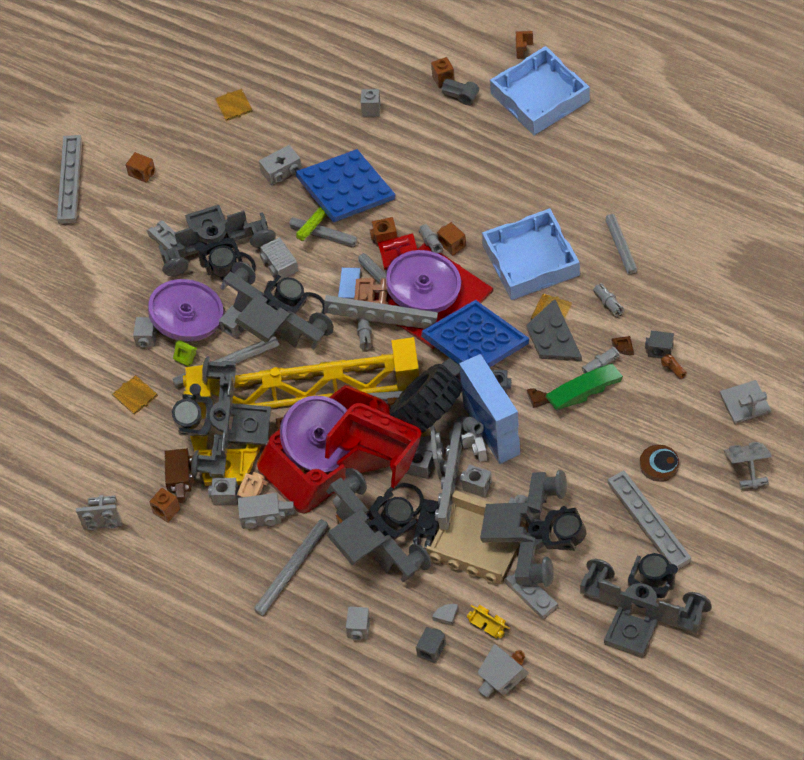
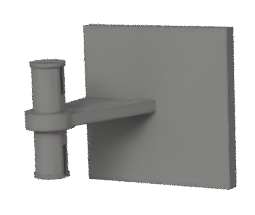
(745, 401)
(434, 445)
(749, 453)
(101, 515)

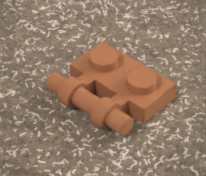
(366, 288)

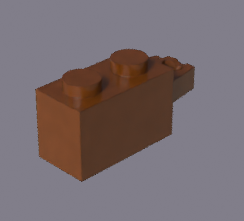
(178, 473)

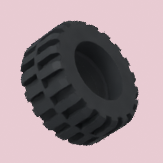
(427, 397)

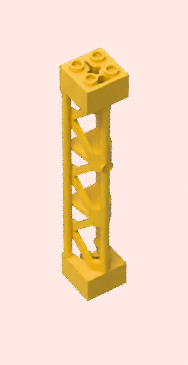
(402, 359)

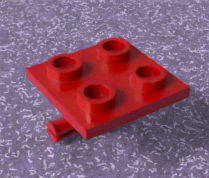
(395, 247)

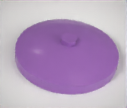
(423, 281)
(185, 310)
(305, 432)

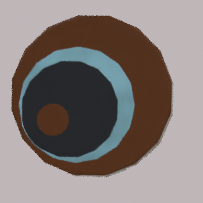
(659, 462)

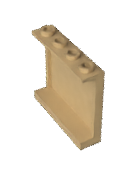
(461, 543)

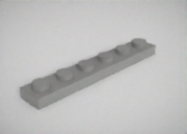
(69, 179)
(379, 312)
(449, 481)
(649, 519)

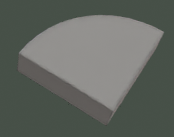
(446, 614)

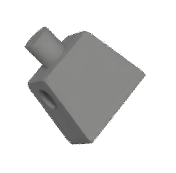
(500, 672)

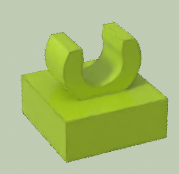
(184, 353)

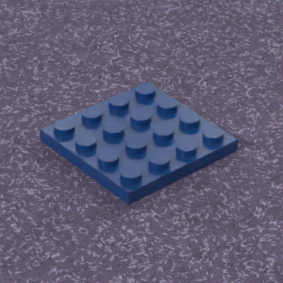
(345, 185)
(475, 332)

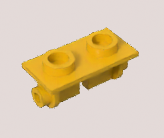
(494, 625)

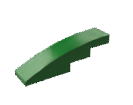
(581, 387)

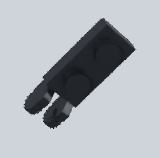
(426, 524)

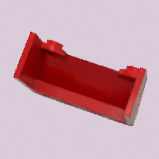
(377, 432)
(361, 457)
(290, 482)

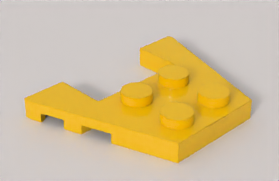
(237, 460)

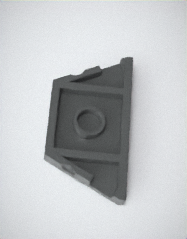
(551, 335)

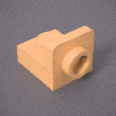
(251, 485)

